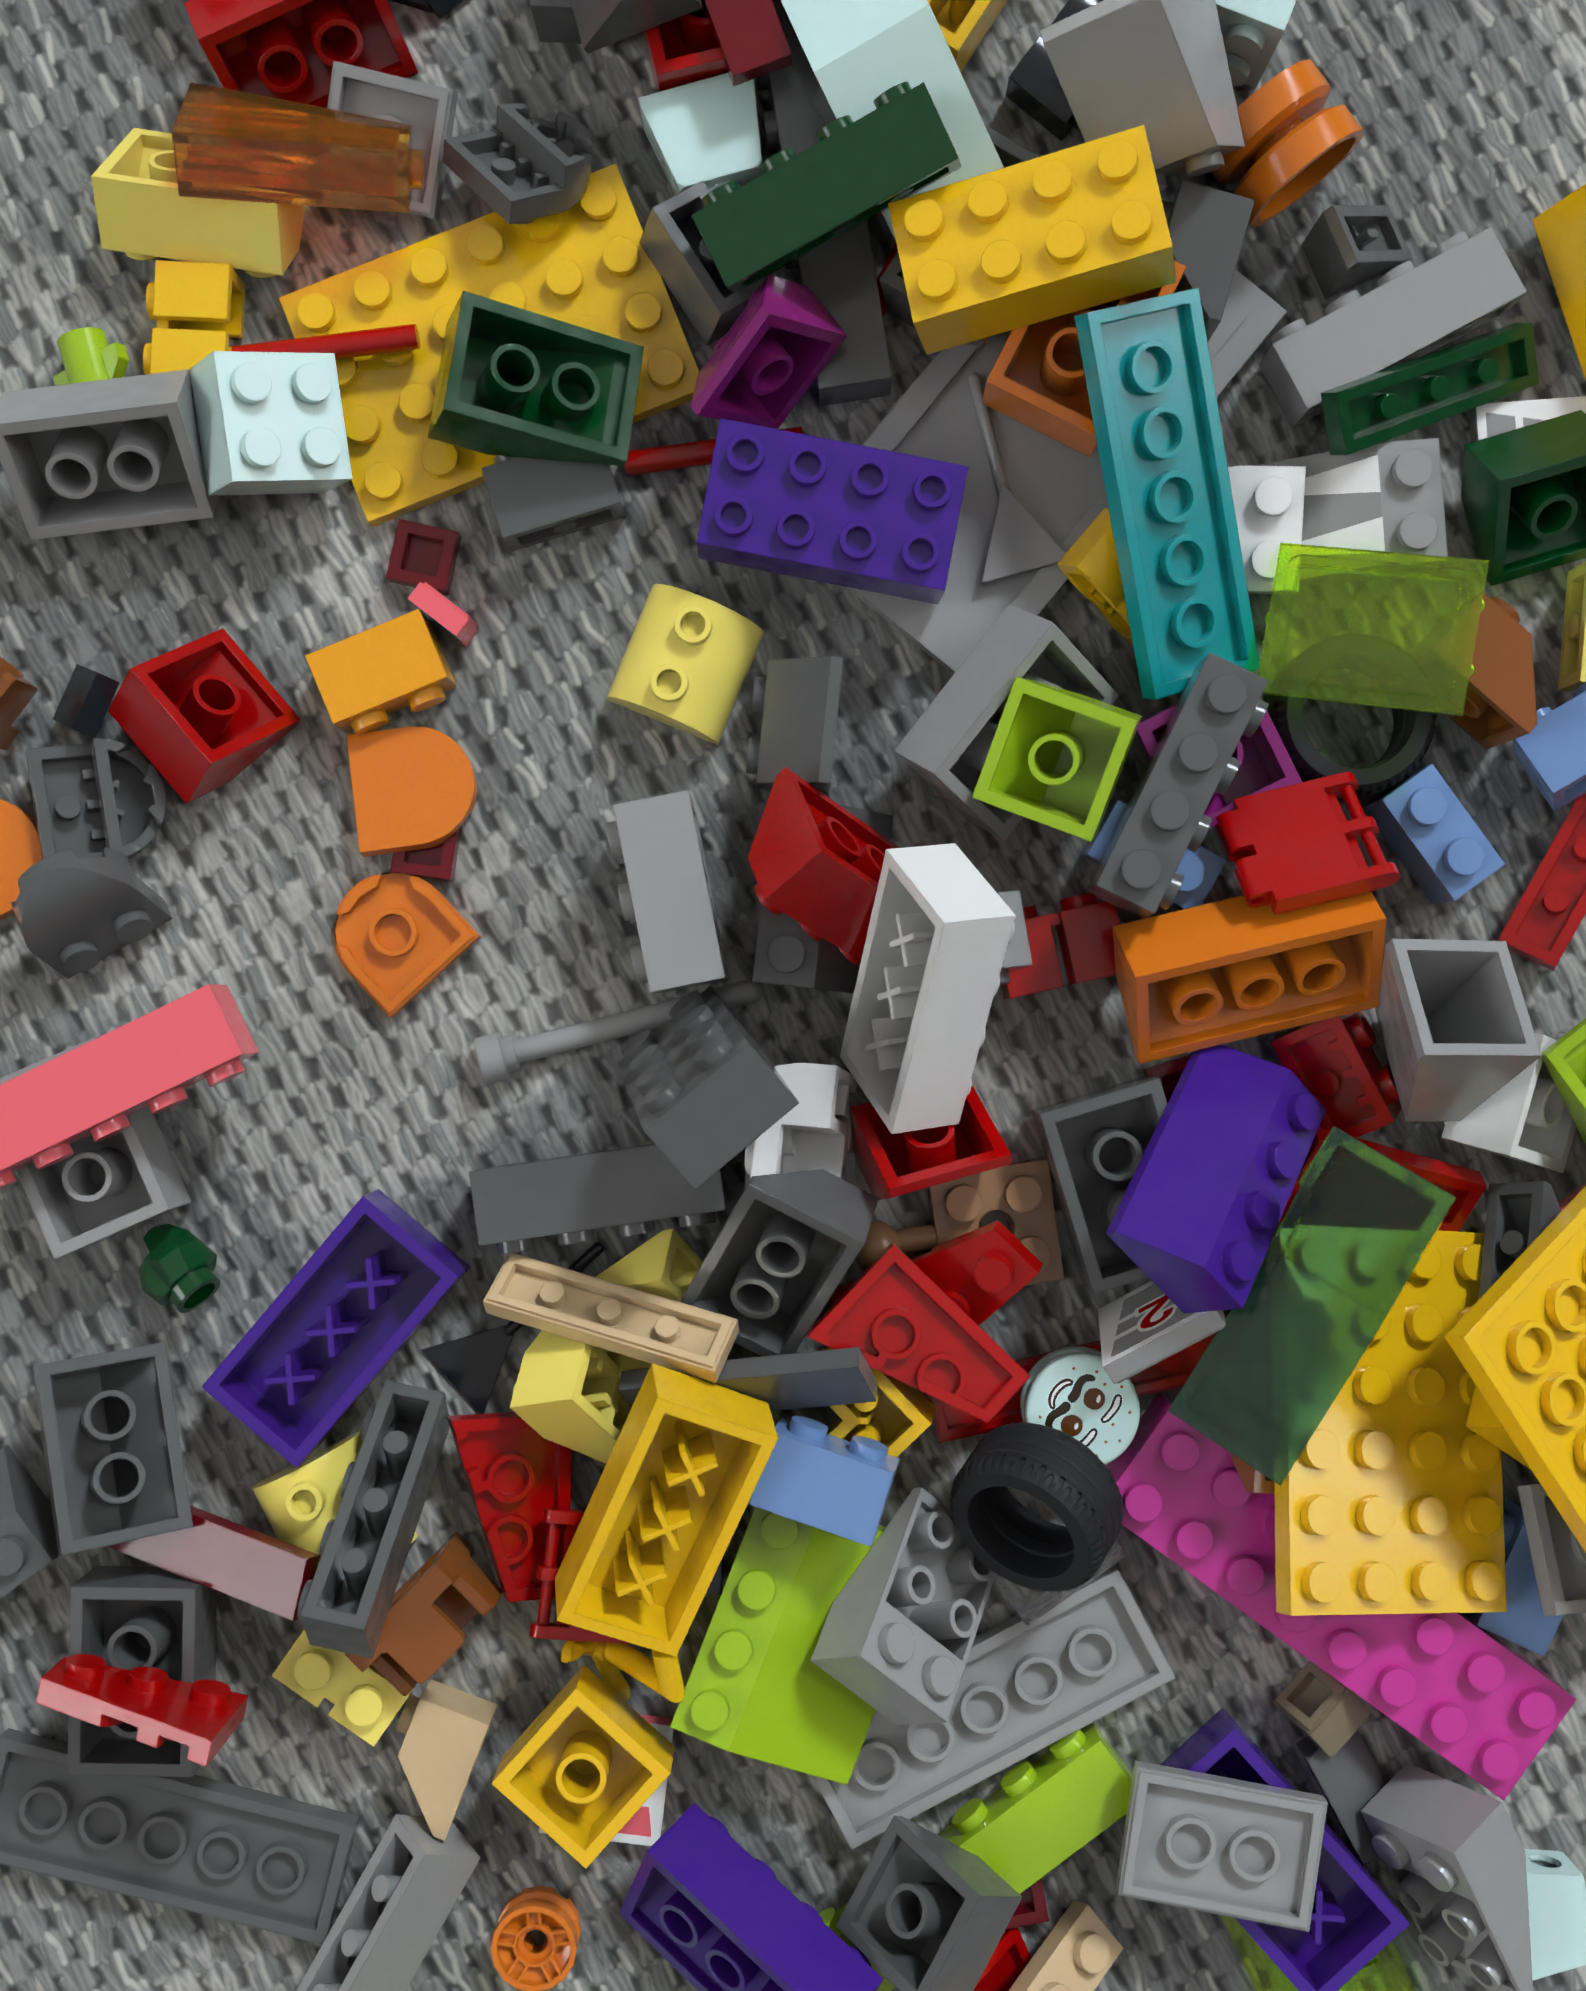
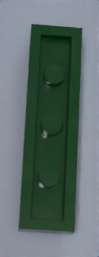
(1429, 388)

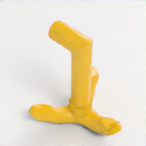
(659, 1673)

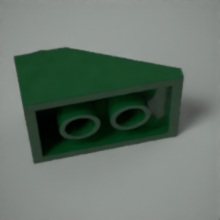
(533, 386)

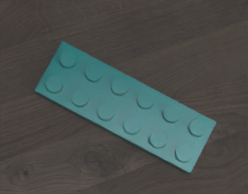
(1167, 487)

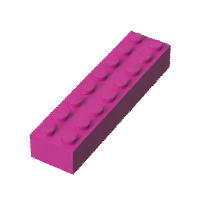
(1424, 1671)

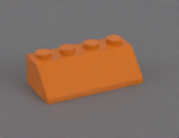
(1244, 972)

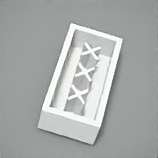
(925, 986)

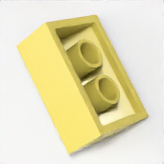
(148, 219)

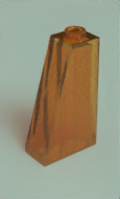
(292, 153)

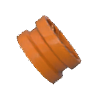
(514, 1950)

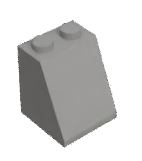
(1150, 68)
(1452, 1024)

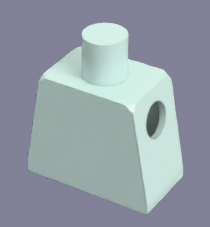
(704, 132)
(1555, 1913)

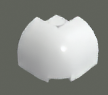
(814, 1132)

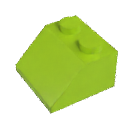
(1056, 757)

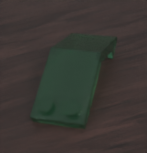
(1313, 1304)

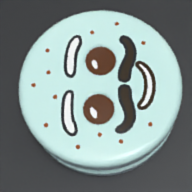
(1079, 1398)

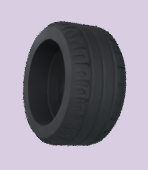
(1406, 749)
(1057, 1473)

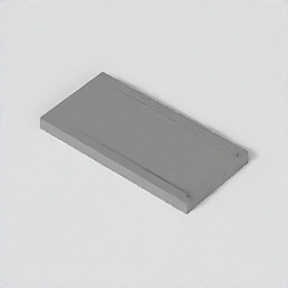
(1047, 477)

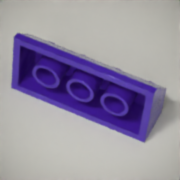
(1217, 1178)
(731, 1920)

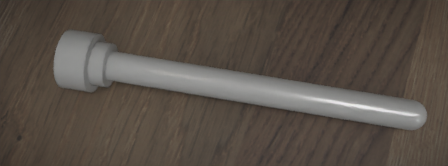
(503, 1055)

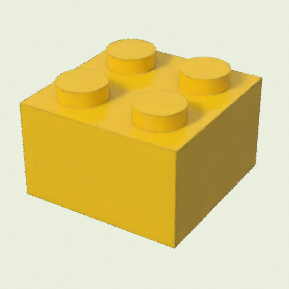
(584, 1766)

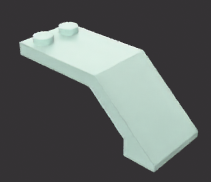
(877, 44)

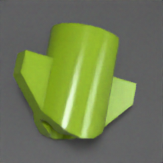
(90, 357)

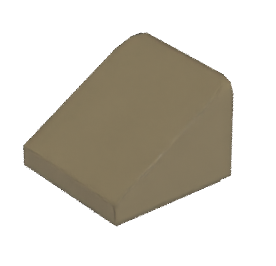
(1322, 1708)

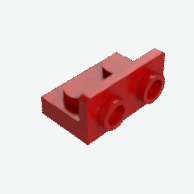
(1342, 1072)

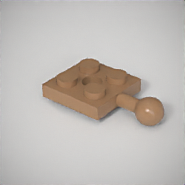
(958, 1205)

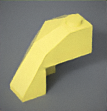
(572, 1387)

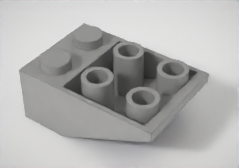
(908, 1616)
(1456, 1874)

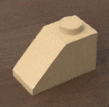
(441, 1748)

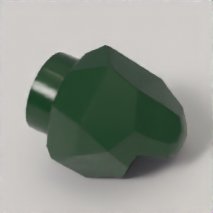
(178, 1268)

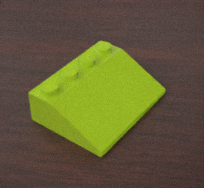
(754, 1669)

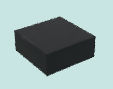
(86, 700)

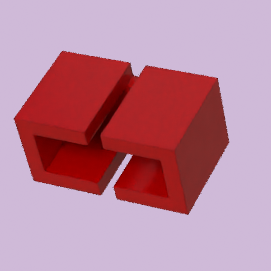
(1084, 941)

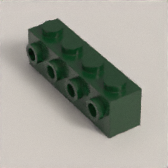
(826, 188)

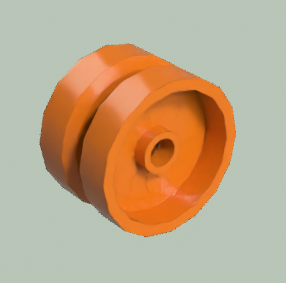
(1288, 141)

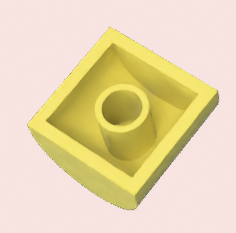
(686, 662)
(307, 1497)

